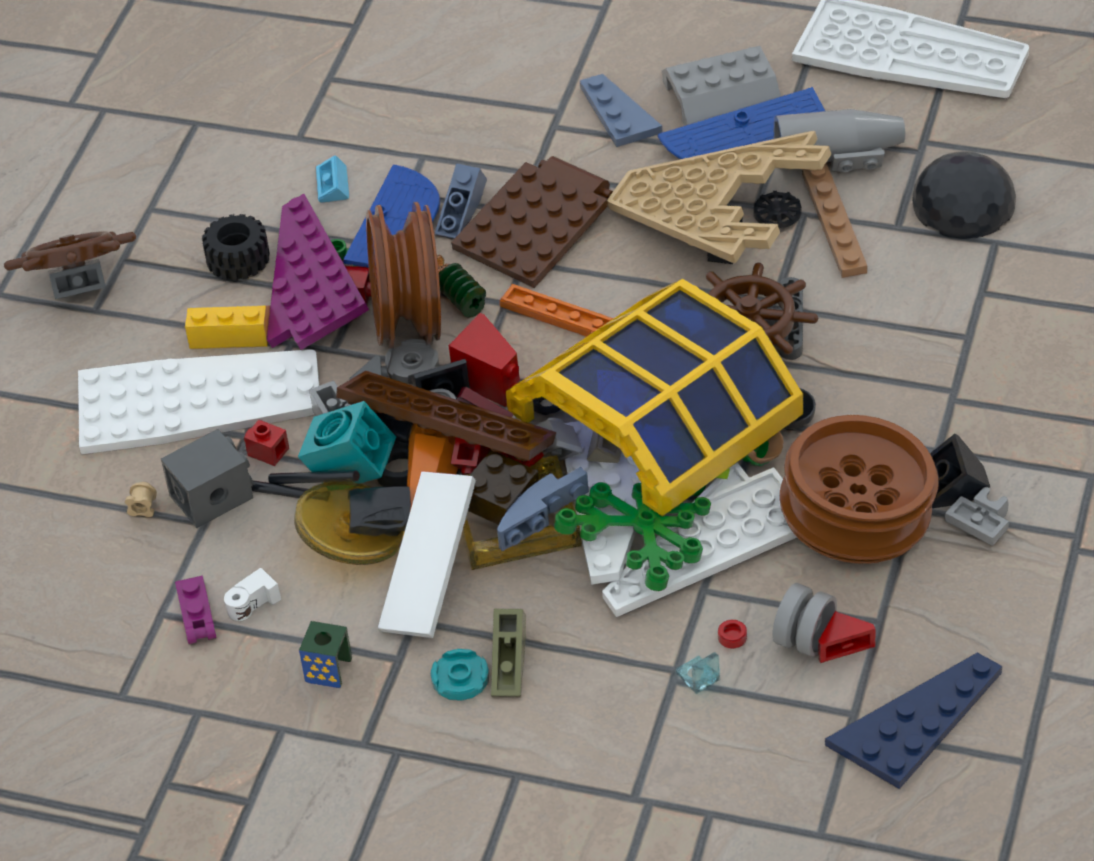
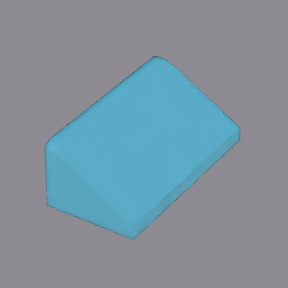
(332, 180)

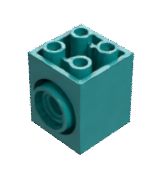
(347, 442)

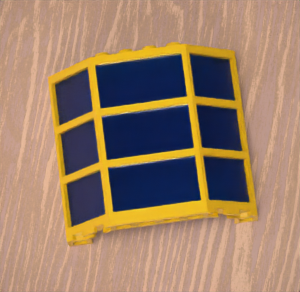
(673, 387)

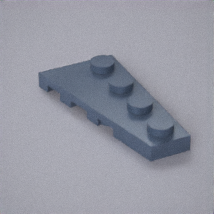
(618, 112)

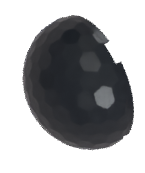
(964, 195)

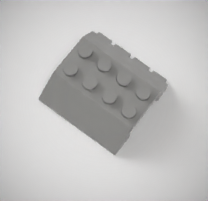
(721, 83)

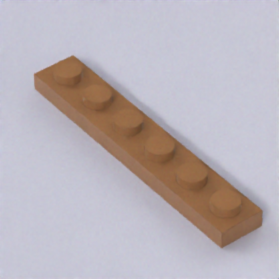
(835, 222)

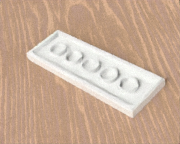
(427, 554)

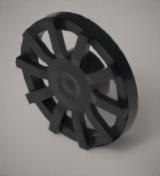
(776, 209)

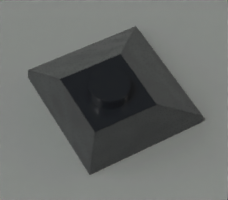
(448, 377)
(958, 472)

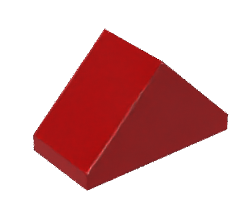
(844, 637)

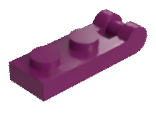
(195, 609)

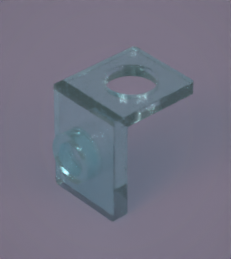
(704, 672)

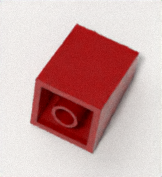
(489, 359)

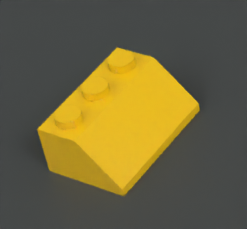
(227, 327)

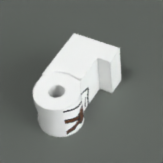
(251, 594)

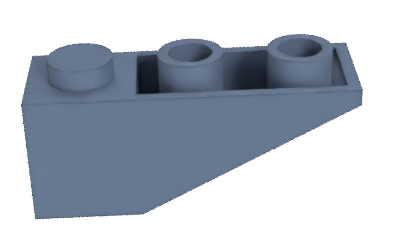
(461, 200)

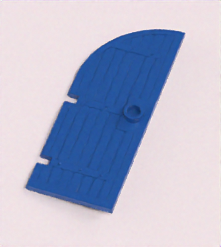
(737, 127)
(396, 198)

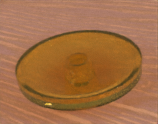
(324, 524)

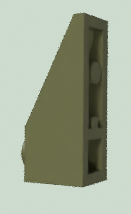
(508, 652)

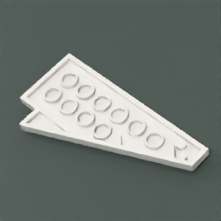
(740, 525)
(609, 551)

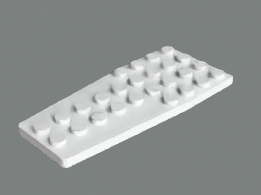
(909, 49)
(191, 397)

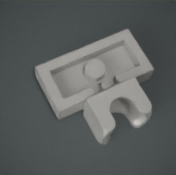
(980, 518)

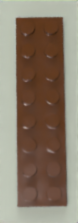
(447, 415)

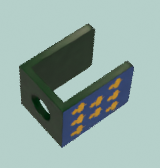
(320, 653)

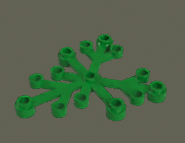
(645, 523)

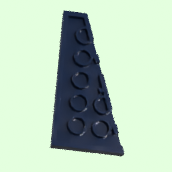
(909, 728)

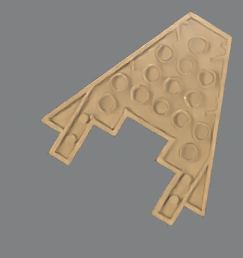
(692, 193)

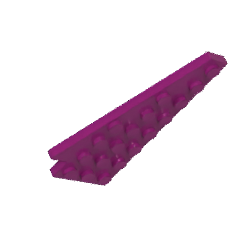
(310, 281)

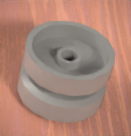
(803, 618)

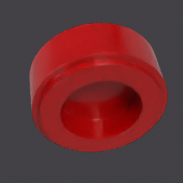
(732, 634)

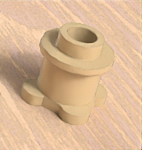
(141, 499)

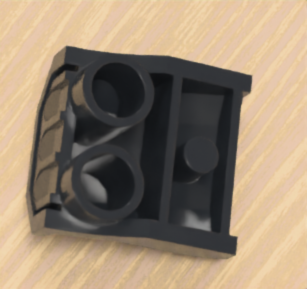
(379, 510)

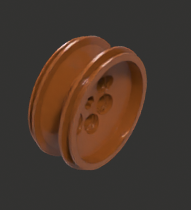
(404, 275)
(858, 489)

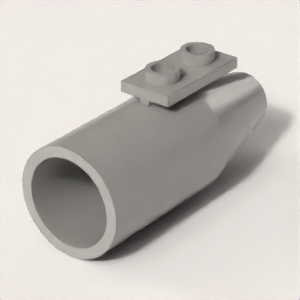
(852, 135)

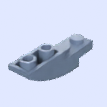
(532, 508)

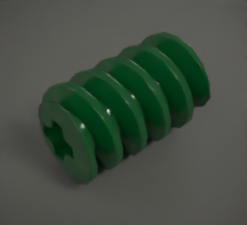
(462, 290)

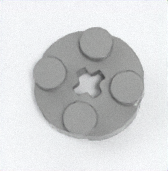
(411, 349)

